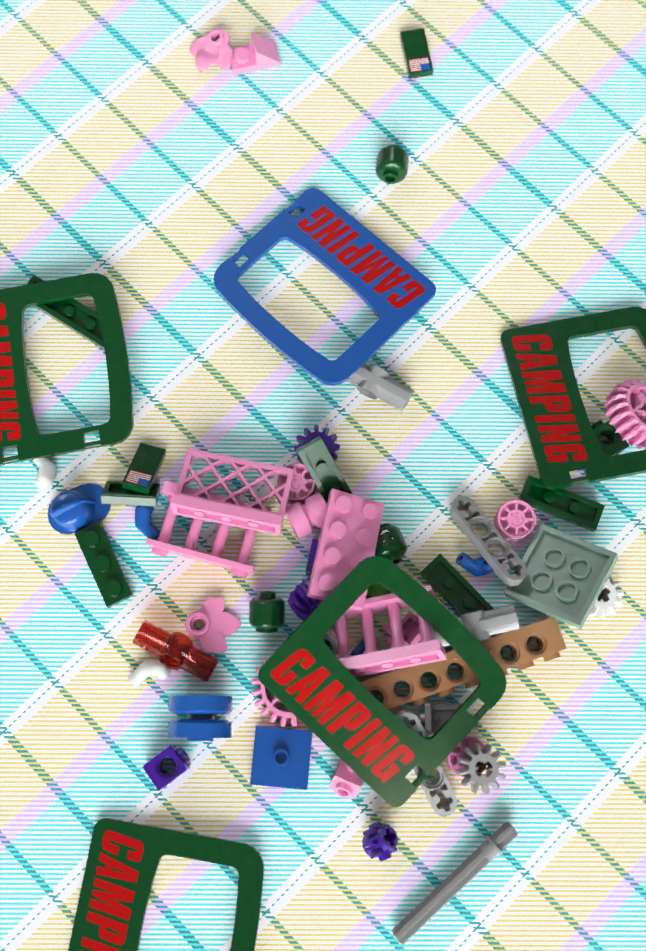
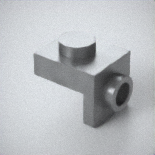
(436, 715)

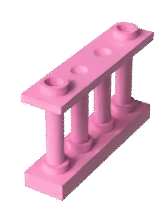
(162, 547)
(400, 654)

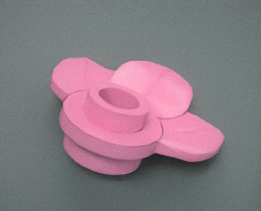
(211, 51)
(216, 625)

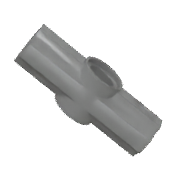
(376, 383)
(486, 623)

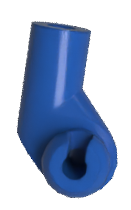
(143, 522)
(475, 566)

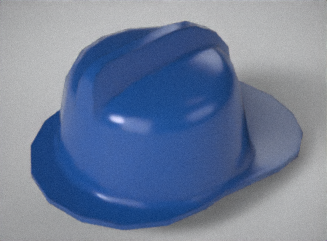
(77, 509)

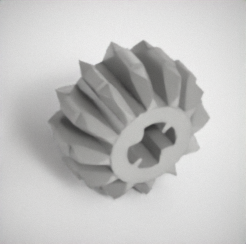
(479, 779)

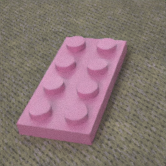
(345, 539)

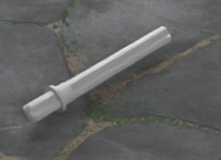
(454, 882)

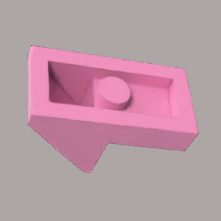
(256, 56)

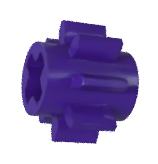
(380, 841)

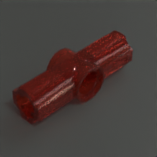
(175, 651)

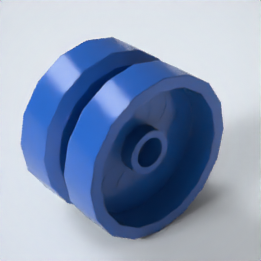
(200, 717)

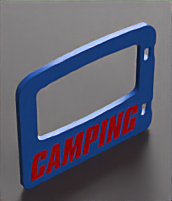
(351, 253)

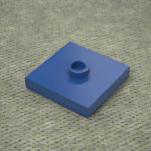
(281, 757)

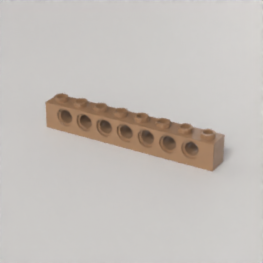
(545, 632)

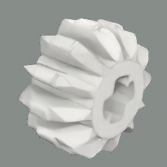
(608, 600)

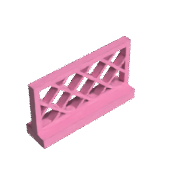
(228, 513)

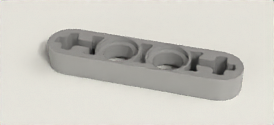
(483, 542)
(446, 790)

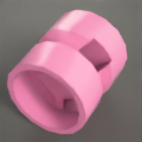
(306, 516)

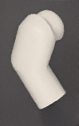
(46, 472)
(149, 668)

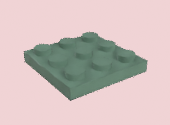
(563, 575)

